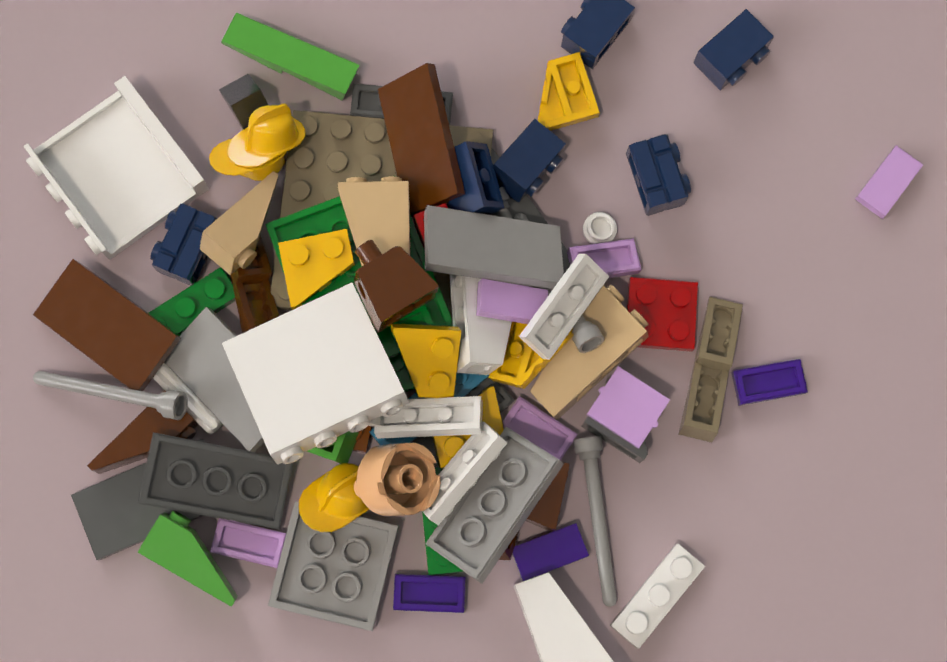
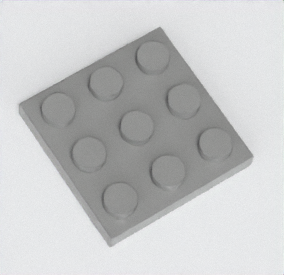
(335, 572)

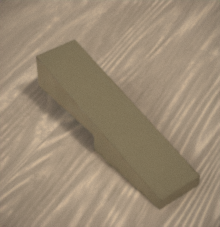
(711, 370)

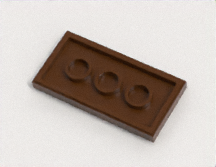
(421, 138)
(106, 326)

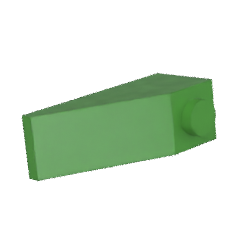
(182, 552)

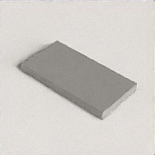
(492, 247)
(207, 372)
(495, 507)

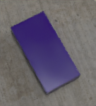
(769, 382)
(549, 552)
(429, 593)

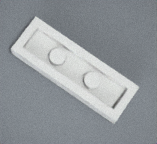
(564, 306)
(434, 418)
(464, 471)
(657, 596)

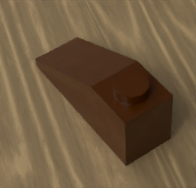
(135, 439)

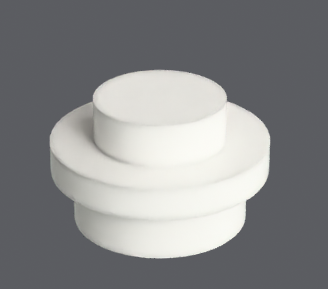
(599, 228)

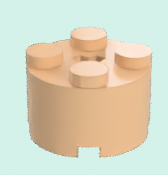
(397, 479)

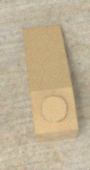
(235, 234)

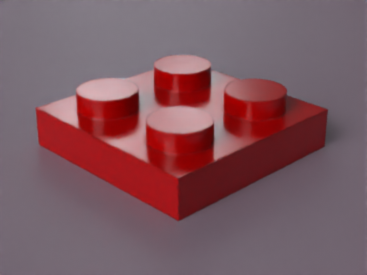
(668, 309)

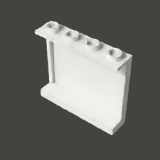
(117, 171)
(315, 374)

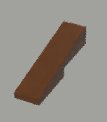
(253, 291)

